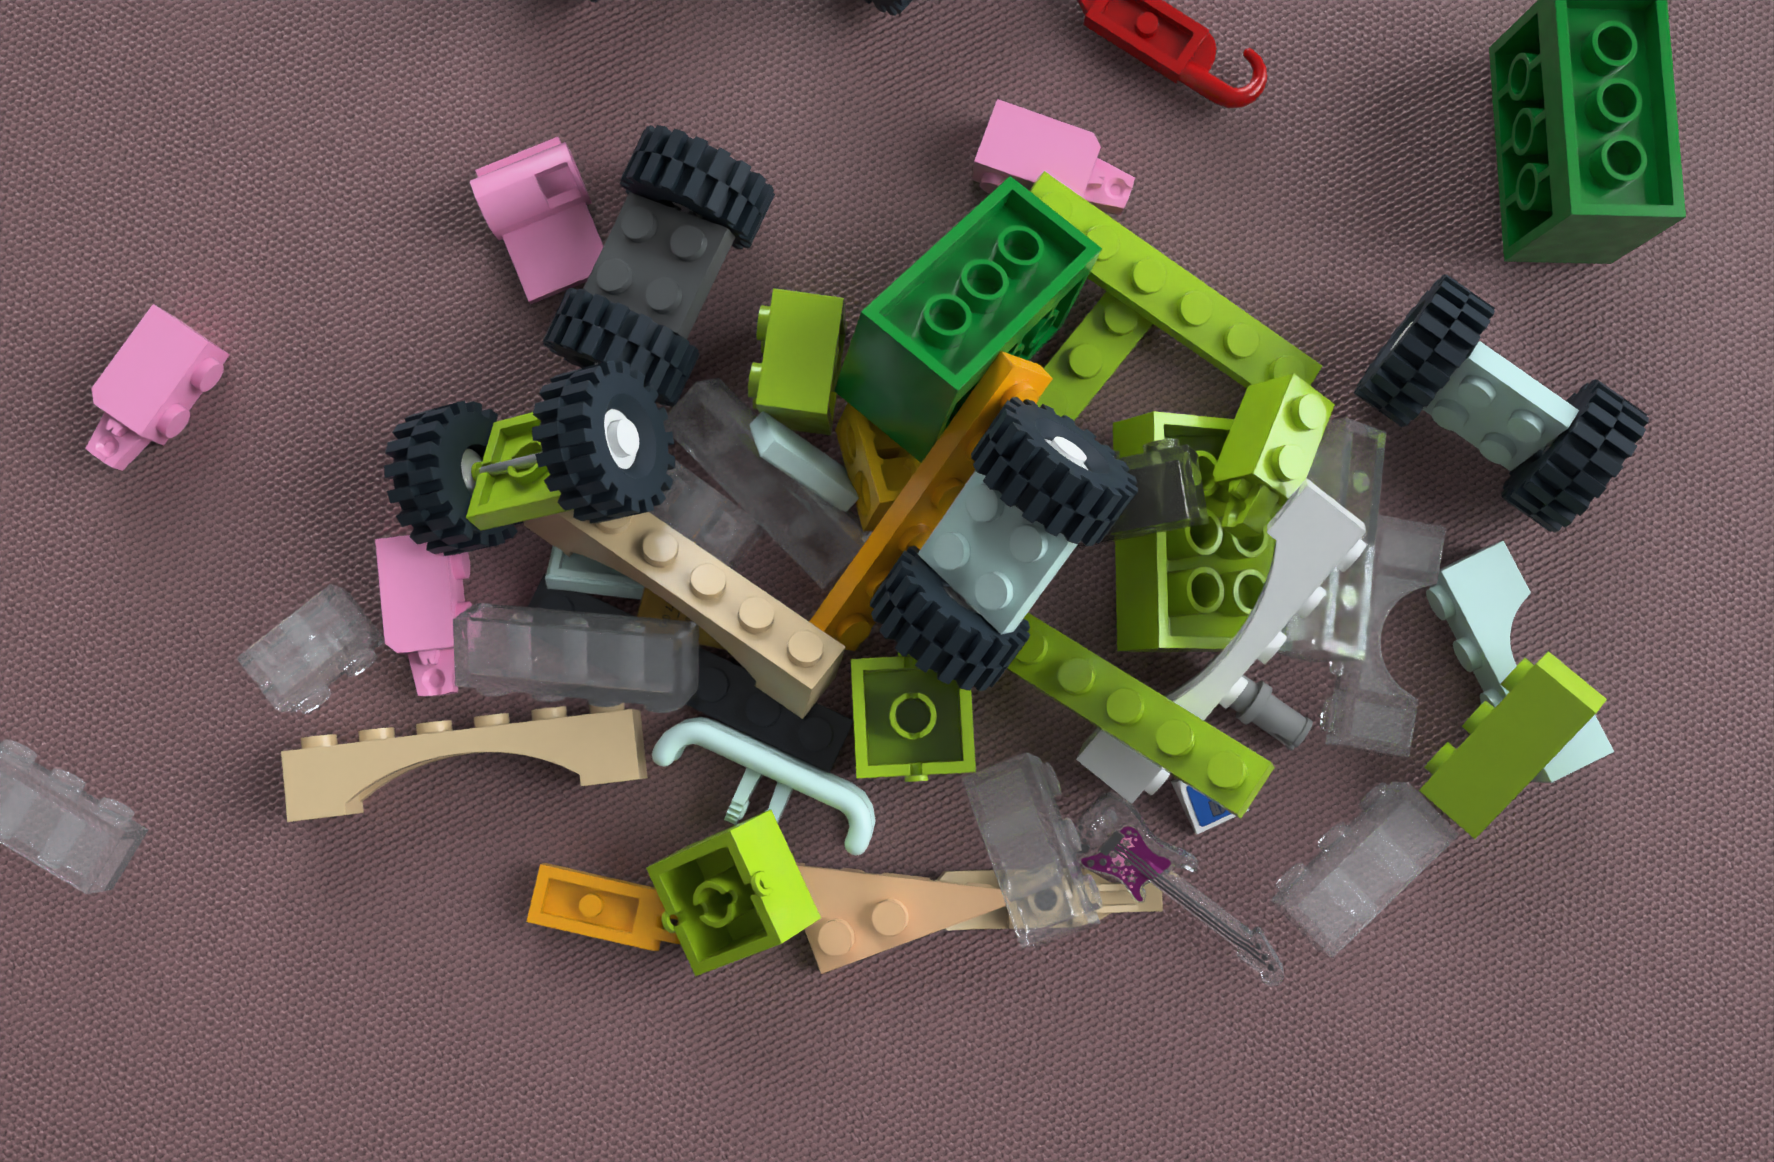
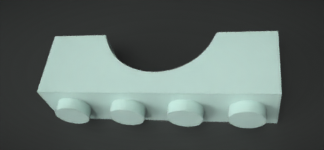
(1479, 603)

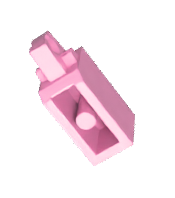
(1029, 143)
(152, 387)
(418, 607)

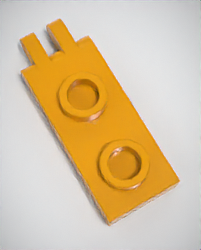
(599, 907)

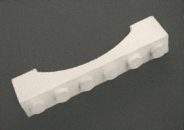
(1311, 540)

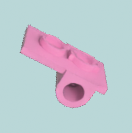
(542, 216)

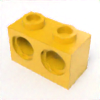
(873, 465)

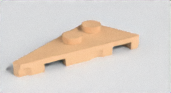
(884, 910)

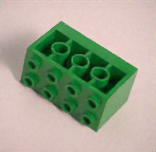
(1586, 130)
(982, 289)

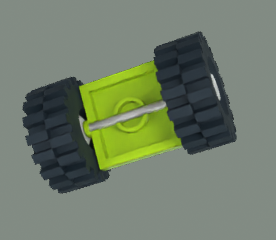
(583, 449)

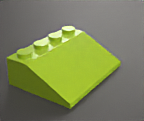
(1194, 582)

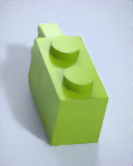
(1269, 450)

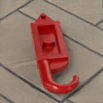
(1171, 46)

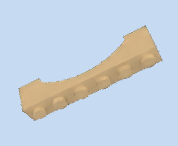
(772, 642)
(337, 778)

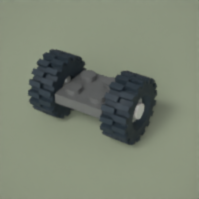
(661, 259)

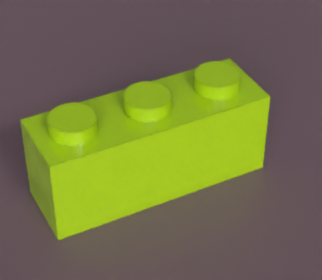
(1510, 742)

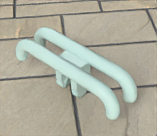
(775, 764)

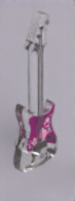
(1123, 847)

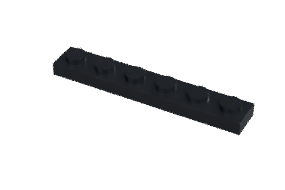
(731, 695)

